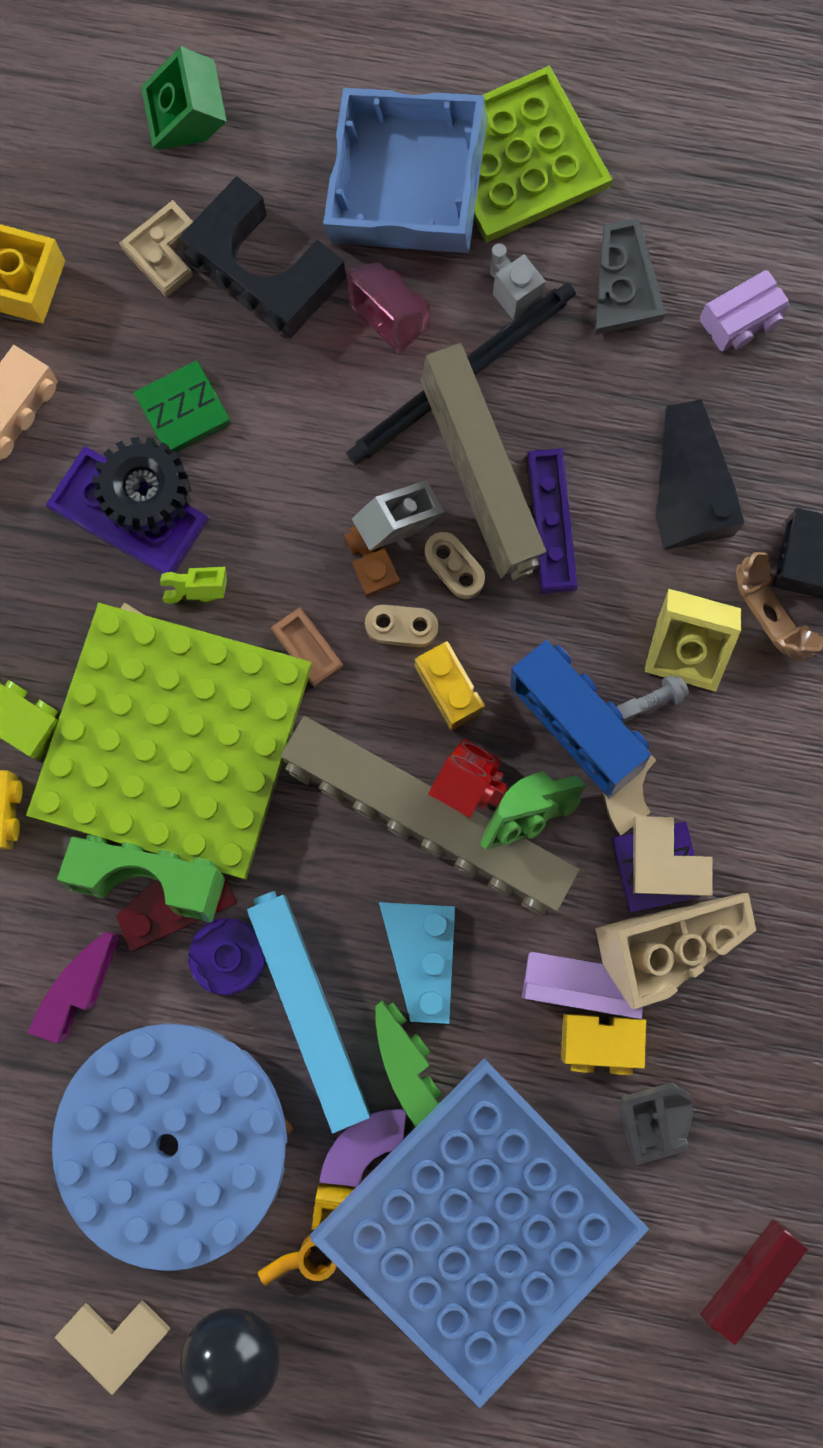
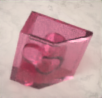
(387, 304)

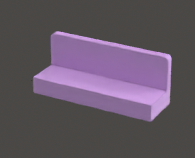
(574, 985)

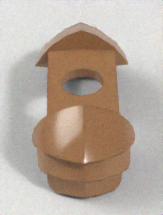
(752, 582)

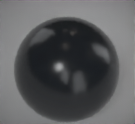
(229, 1362)

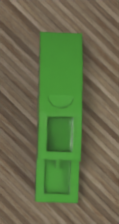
(529, 806)
(404, 1061)

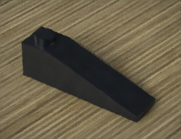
(694, 483)

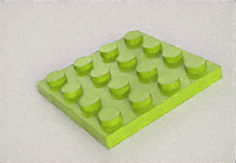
(533, 156)

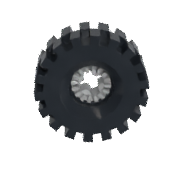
(123, 475)

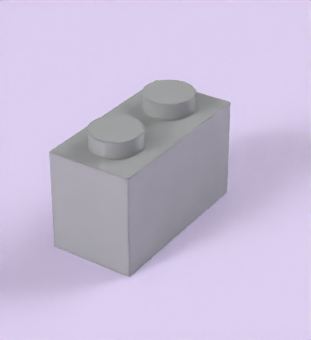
(397, 515)

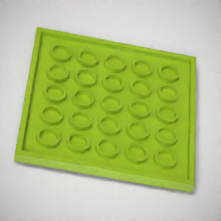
(170, 739)

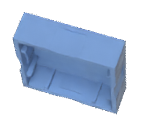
(406, 170)

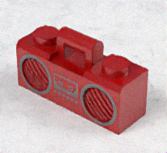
(469, 779)

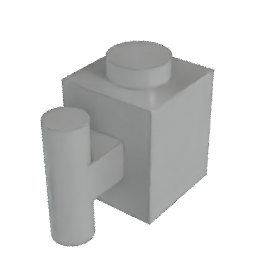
(516, 283)

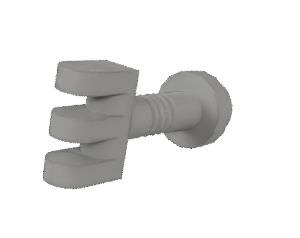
(673, 690)

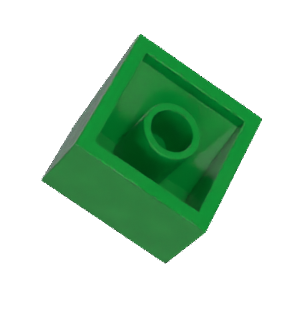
(183, 100)

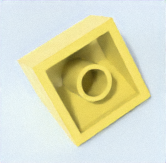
(693, 639)

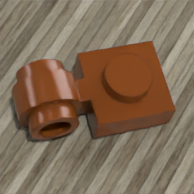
(374, 568)

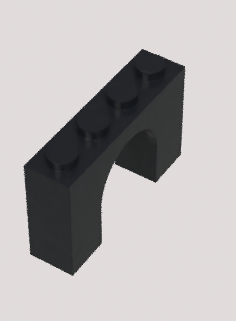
(281, 299)

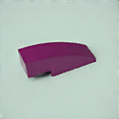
(74, 989)

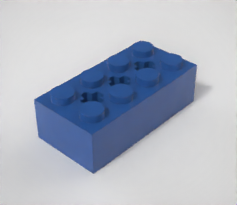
(579, 718)

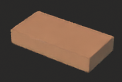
(305, 642)

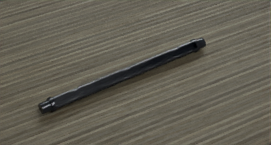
(478, 359)

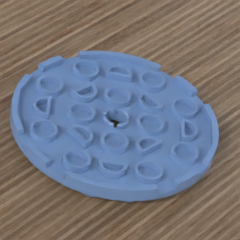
(158, 1205)

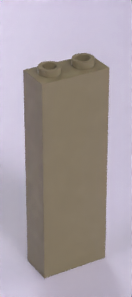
(482, 463)

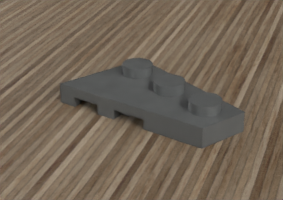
(626, 280)

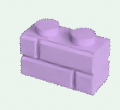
(745, 311)

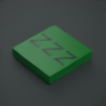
(182, 407)

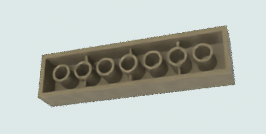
(404, 803)

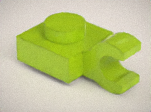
(199, 584)

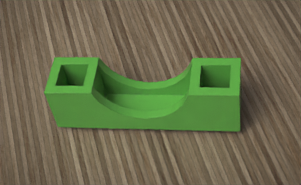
(97, 868)

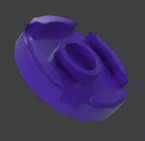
(226, 956)

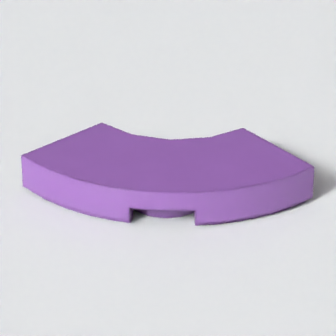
(361, 1145)

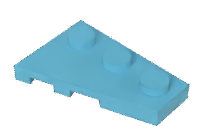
(423, 957)

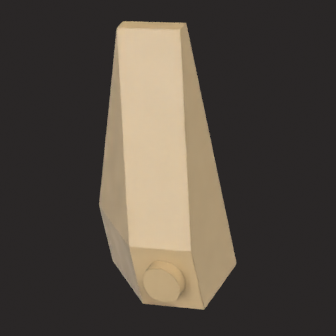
(664, 949)

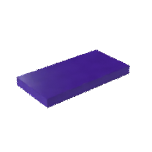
(77, 504)

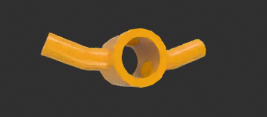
(297, 1260)

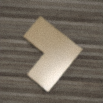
(153, 247)
(658, 869)
(109, 1353)

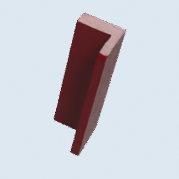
(753, 1282)

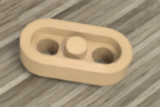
(455, 566)
(401, 628)

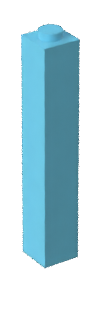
(308, 1012)

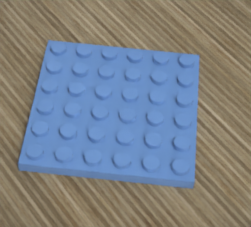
(479, 1233)

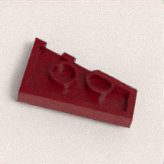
(150, 918)

